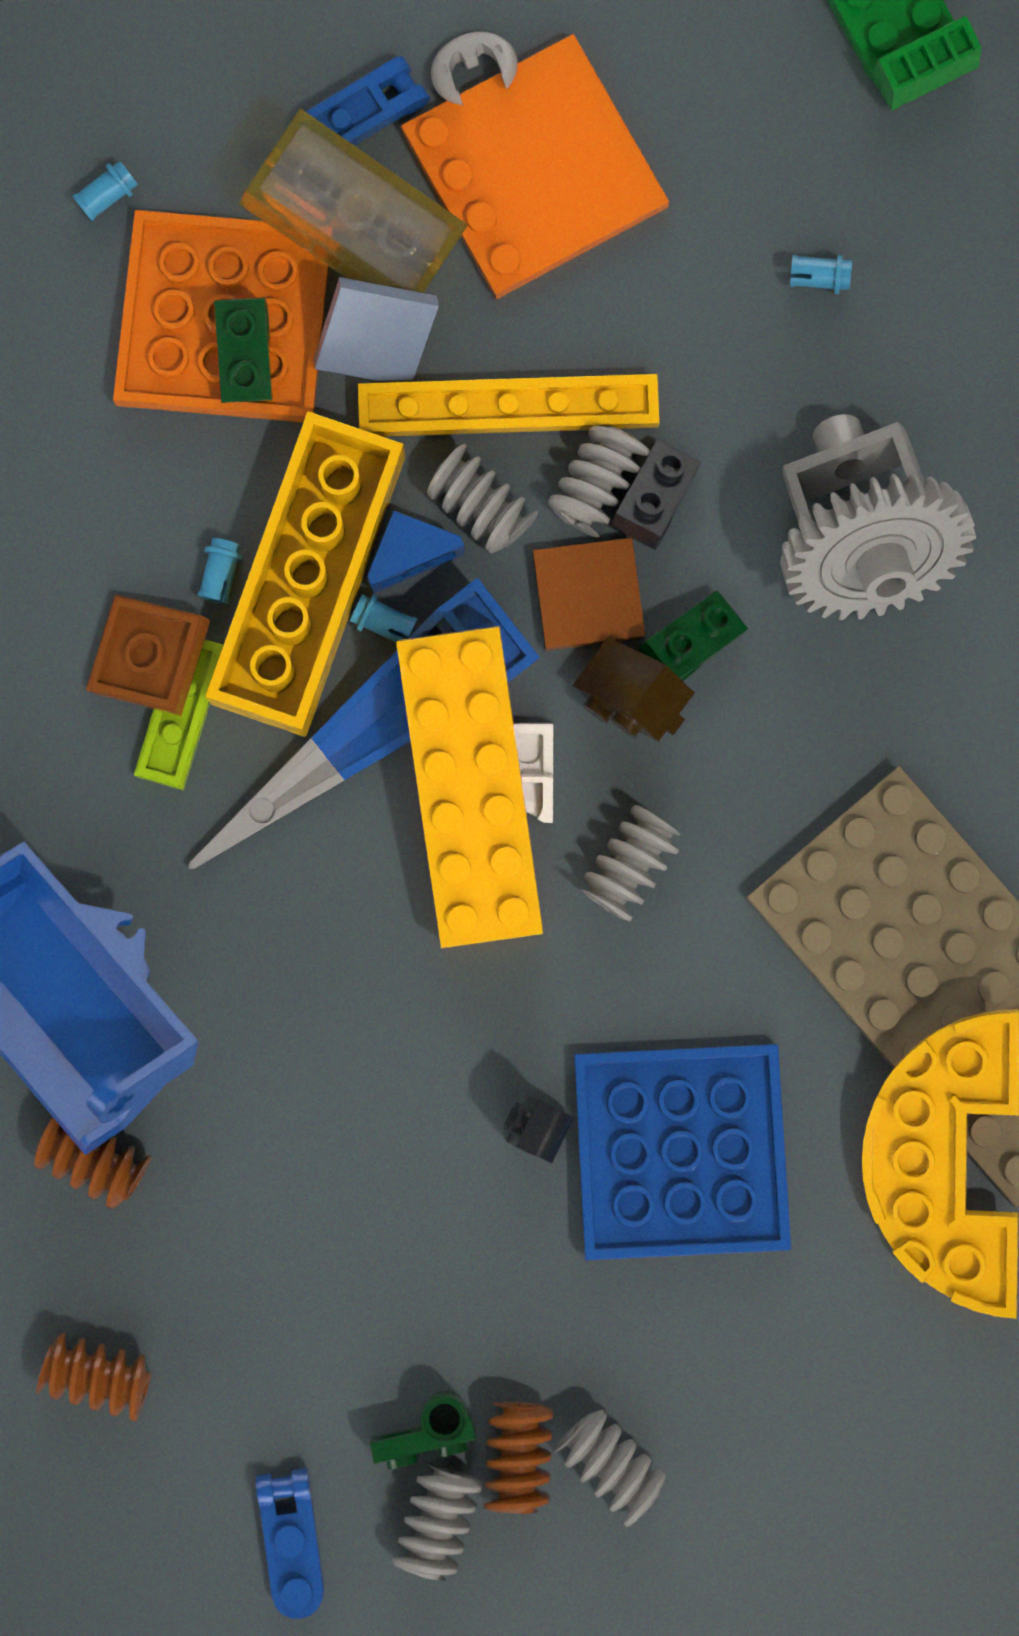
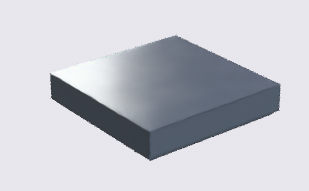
(375, 331)

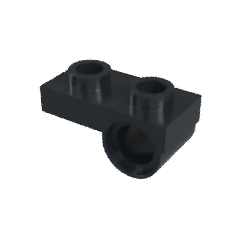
(655, 495)
(537, 1128)

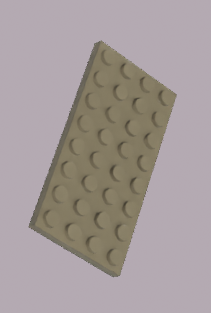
(904, 935)

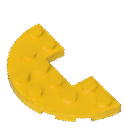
(919, 1161)

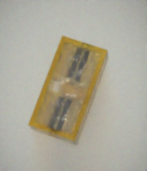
(350, 209)

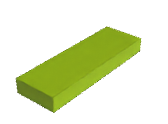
(174, 738)

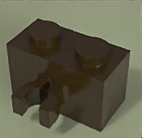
(633, 691)

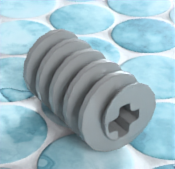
(596, 477)
(479, 501)
(631, 862)
(612, 1465)
(438, 1522)

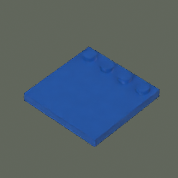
(682, 1152)

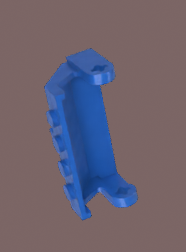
(80, 1006)

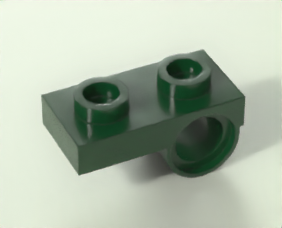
(243, 349)
(695, 636)
(401, 1447)

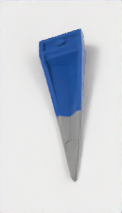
(367, 724)

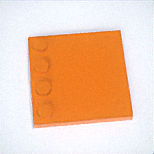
(535, 167)
(170, 320)

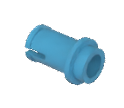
(105, 190)
(821, 273)
(219, 570)
(382, 619)

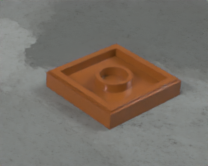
(588, 594)
(148, 655)

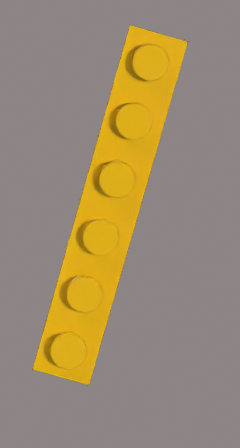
(508, 405)

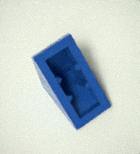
(410, 550)

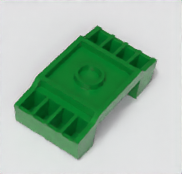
(908, 44)

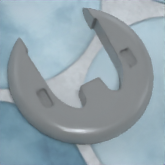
(467, 49)

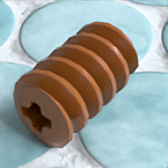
(100, 1166)
(95, 1376)
(519, 1458)

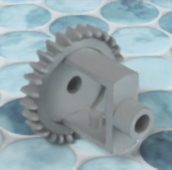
(877, 542)

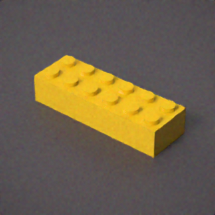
(306, 574)
(470, 786)

